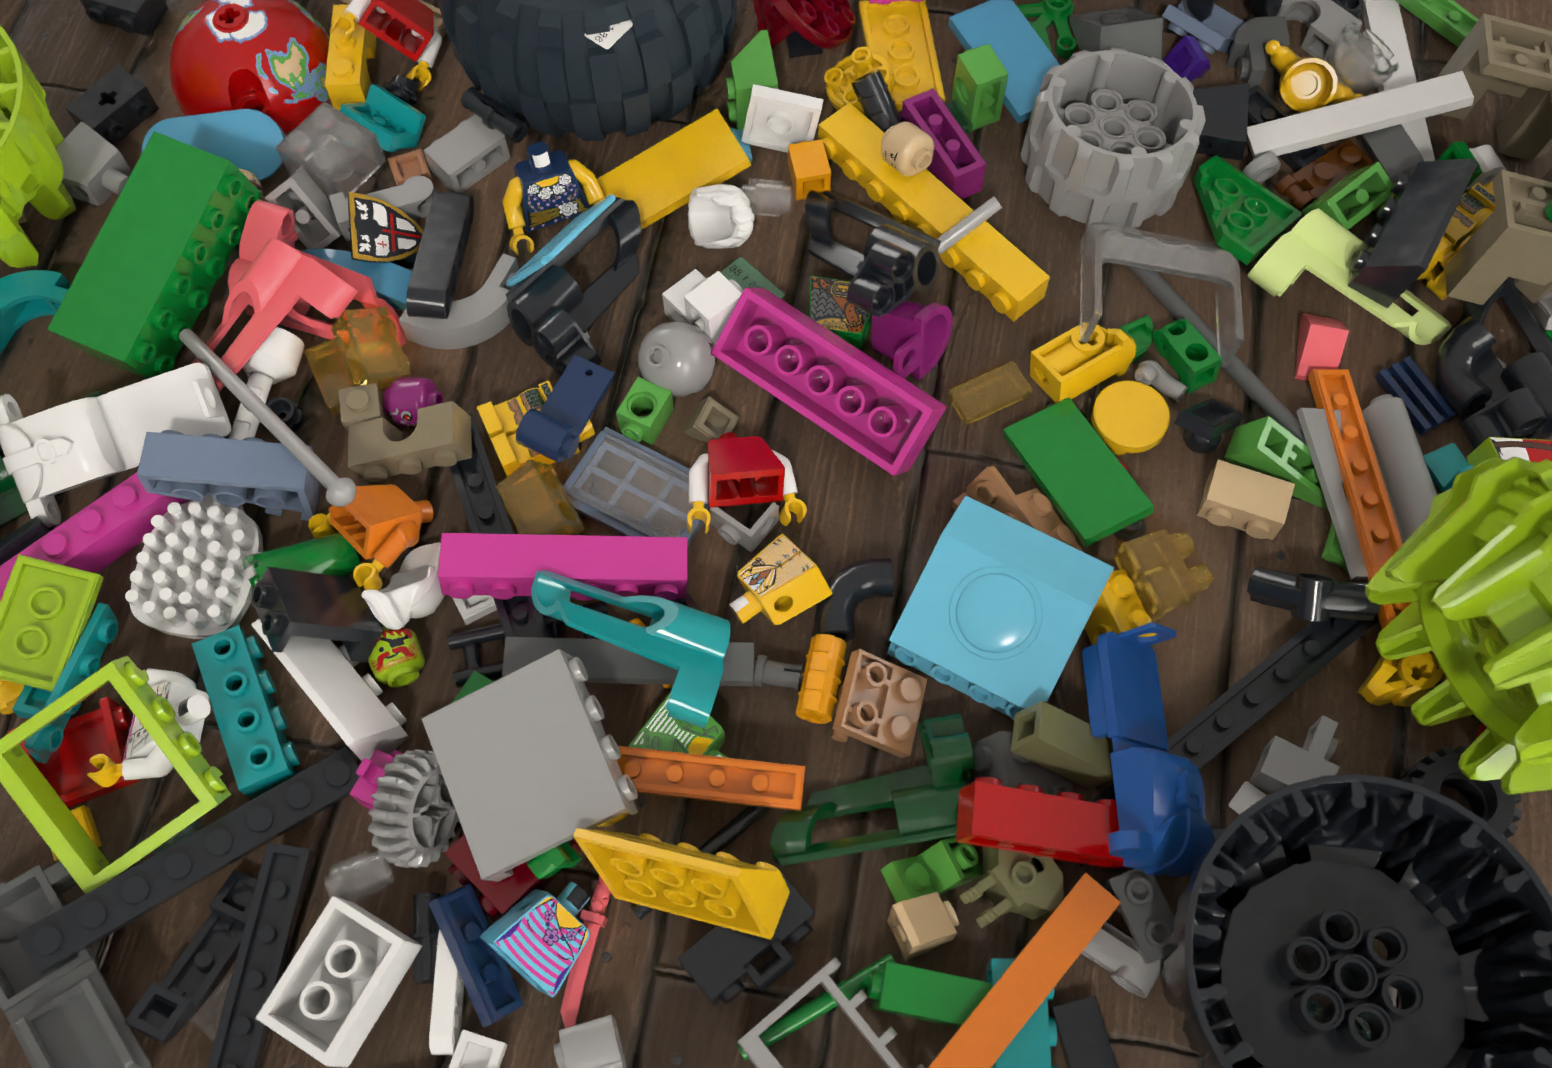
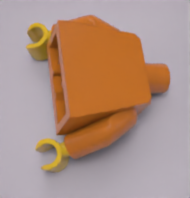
(378, 525)

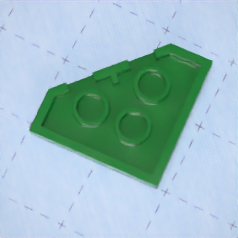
(1241, 211)

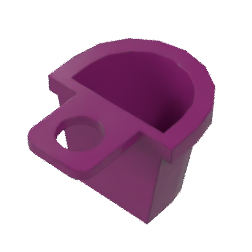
(913, 336)

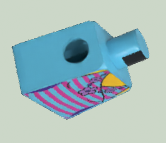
(542, 936)

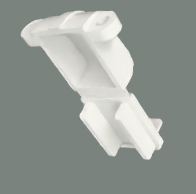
(102, 433)

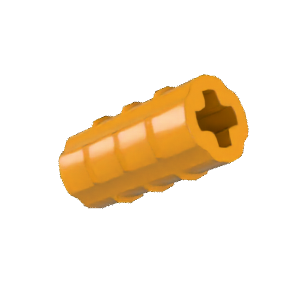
(821, 679)

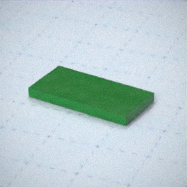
(1078, 472)

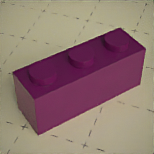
(954, 156)

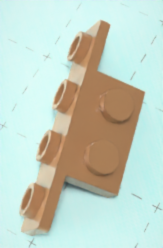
(1028, 507)

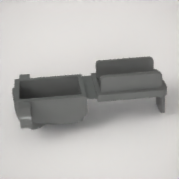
(68, 1011)

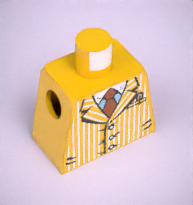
(779, 583)

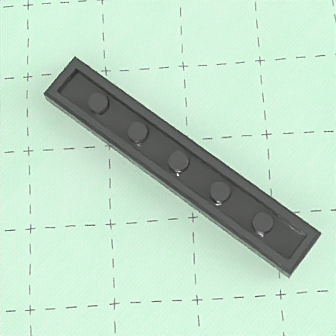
(617, 665)

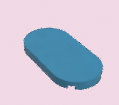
(240, 136)

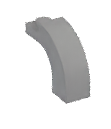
(471, 318)

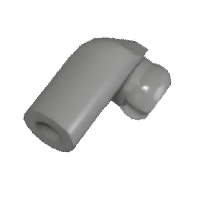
(1153, 374)

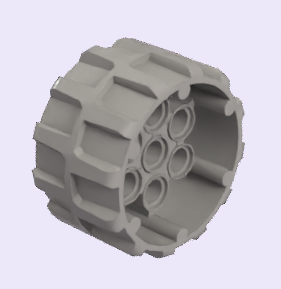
(1111, 137)

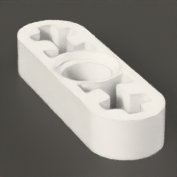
(446, 1003)

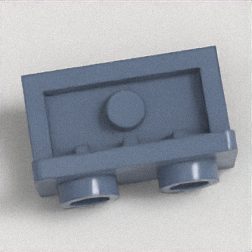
(1212, 34)

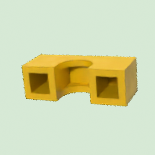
(346, 68)

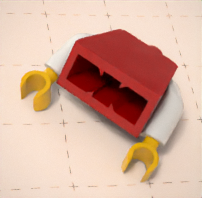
(400, 23)
(741, 474)

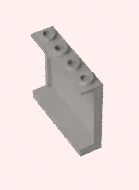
(528, 763)

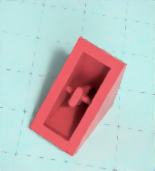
(1319, 344)

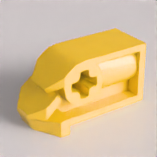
(1071, 367)
(1401, 679)

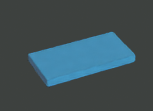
(1014, 43)

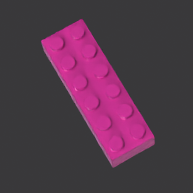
(828, 380)

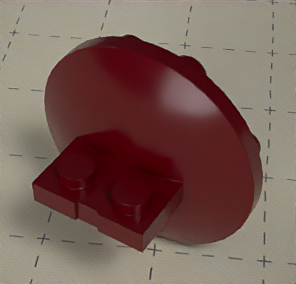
(819, 21)

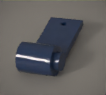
(567, 410)

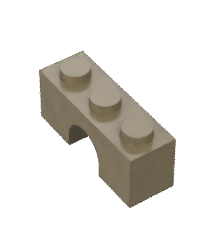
(438, 440)

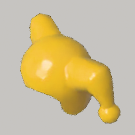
(1306, 81)

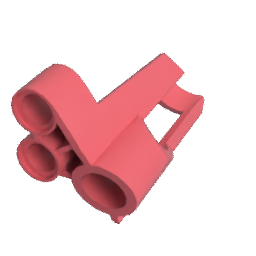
(277, 222)
(272, 288)

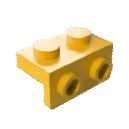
(1117, 609)

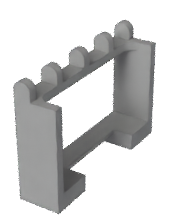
(763, 1058)

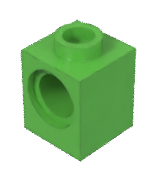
(640, 398)

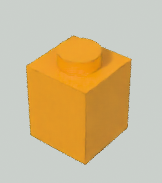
(808, 168)

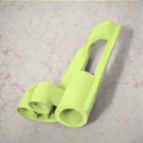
(1328, 253)

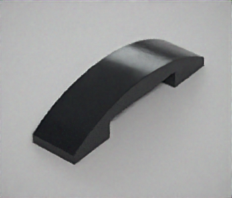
(200, 967)

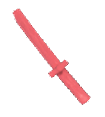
(593, 921)

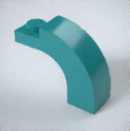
(28, 296)

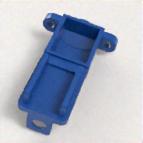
(1155, 790)

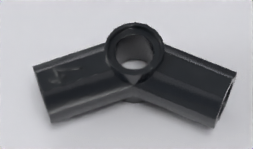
(1311, 595)

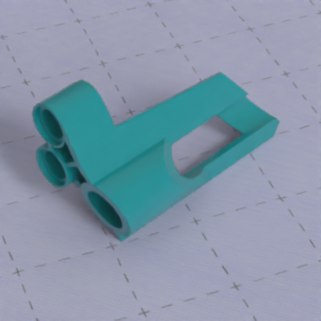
(676, 638)

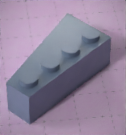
(227, 471)

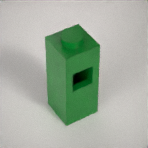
(924, 994)

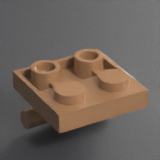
(878, 704)

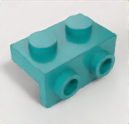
(388, 117)

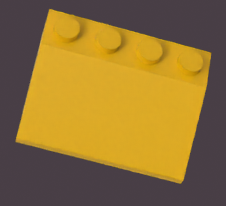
(687, 881)

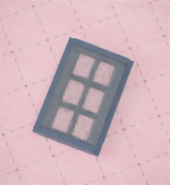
(632, 489)

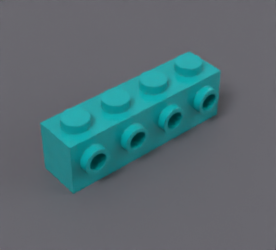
(246, 711)

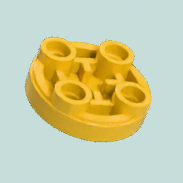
(840, 77)
(1130, 417)

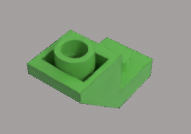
(934, 870)

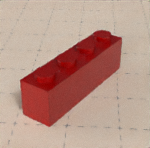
(1037, 822)

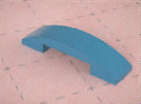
(387, 278)

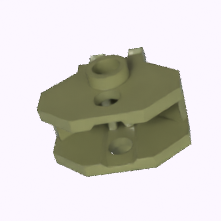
(1016, 885)

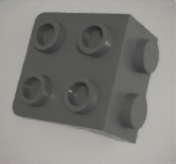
(995, 760)

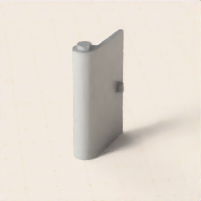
(1399, 461)

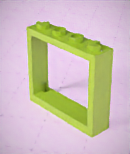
(52, 816)

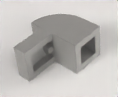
(1286, 763)

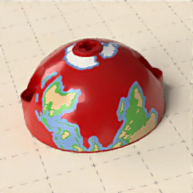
(249, 47)

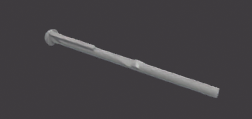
(339, 491)

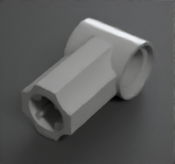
(1122, 958)

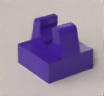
(1188, 59)

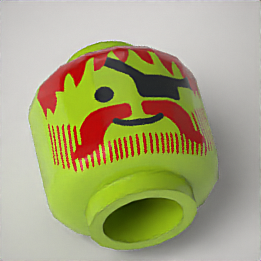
(397, 658)

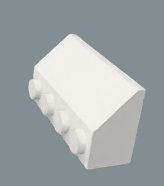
(342, 695)

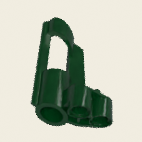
(921, 796)

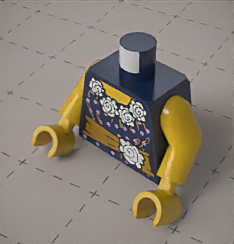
(547, 192)

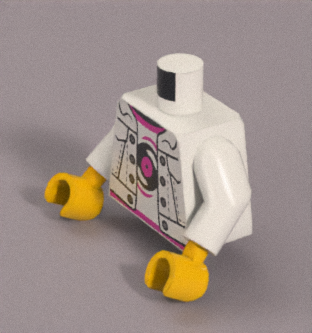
(142, 755)

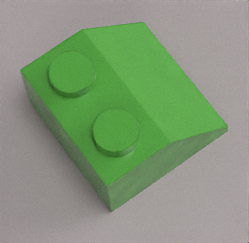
(749, 67)

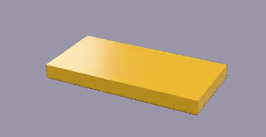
(905, 40)
(669, 170)

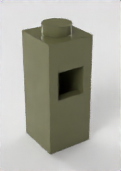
(1062, 744)

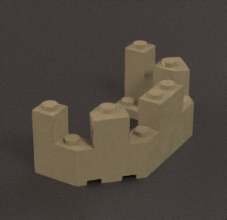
(1517, 234)

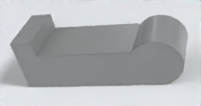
(405, 197)

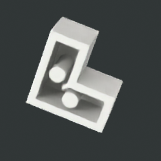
(702, 302)

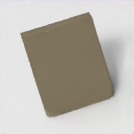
(710, 421)

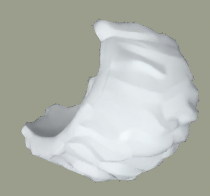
(719, 216)

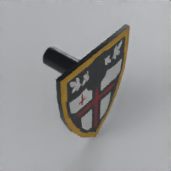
(380, 230)

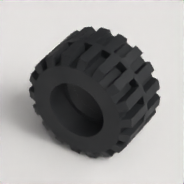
(1484, 797)

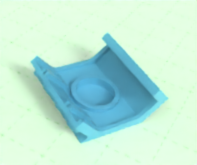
(998, 609)

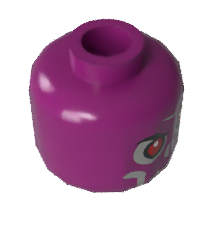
(407, 396)

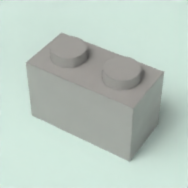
(466, 154)

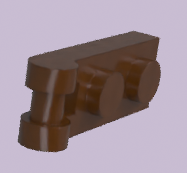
(1322, 174)

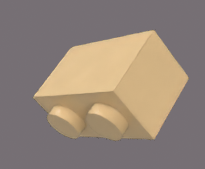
(1246, 500)

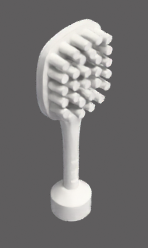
(191, 562)

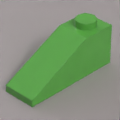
(1277, 453)

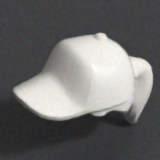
(411, 591)

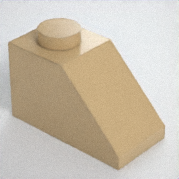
(922, 924)

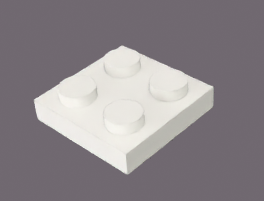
(780, 118)

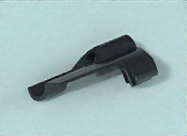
(552, 309)

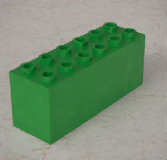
(156, 257)

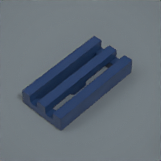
(1420, 393)

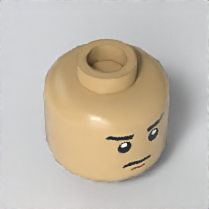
(907, 148)

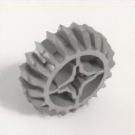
(412, 811)

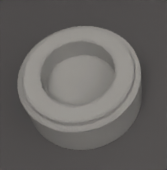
(1262, 167)

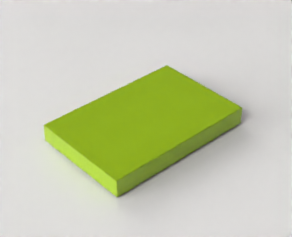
(43, 620)

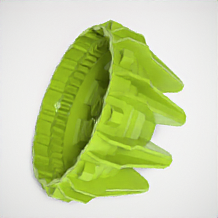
(1486, 613)

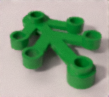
(1052, 12)

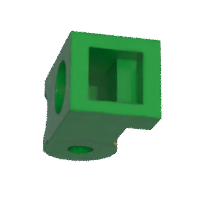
(1188, 354)

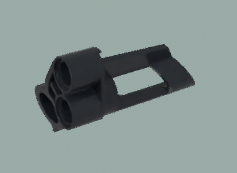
(893, 259)
(1520, 392)

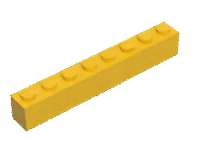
(927, 205)

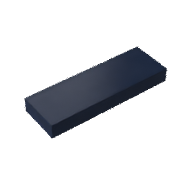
(479, 966)

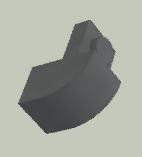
(1249, 45)

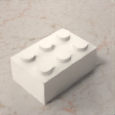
(339, 983)

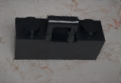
(727, 956)

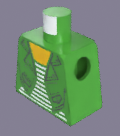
(679, 736)

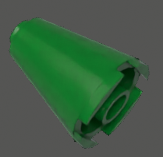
(320, 555)

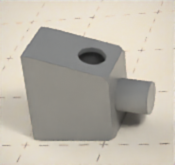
(91, 166)

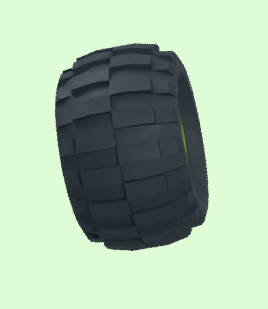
(561, 82)

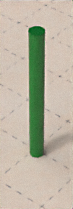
(817, 1006)

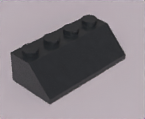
(1409, 228)

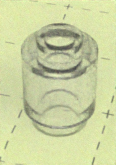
(768, 197)
(359, 877)

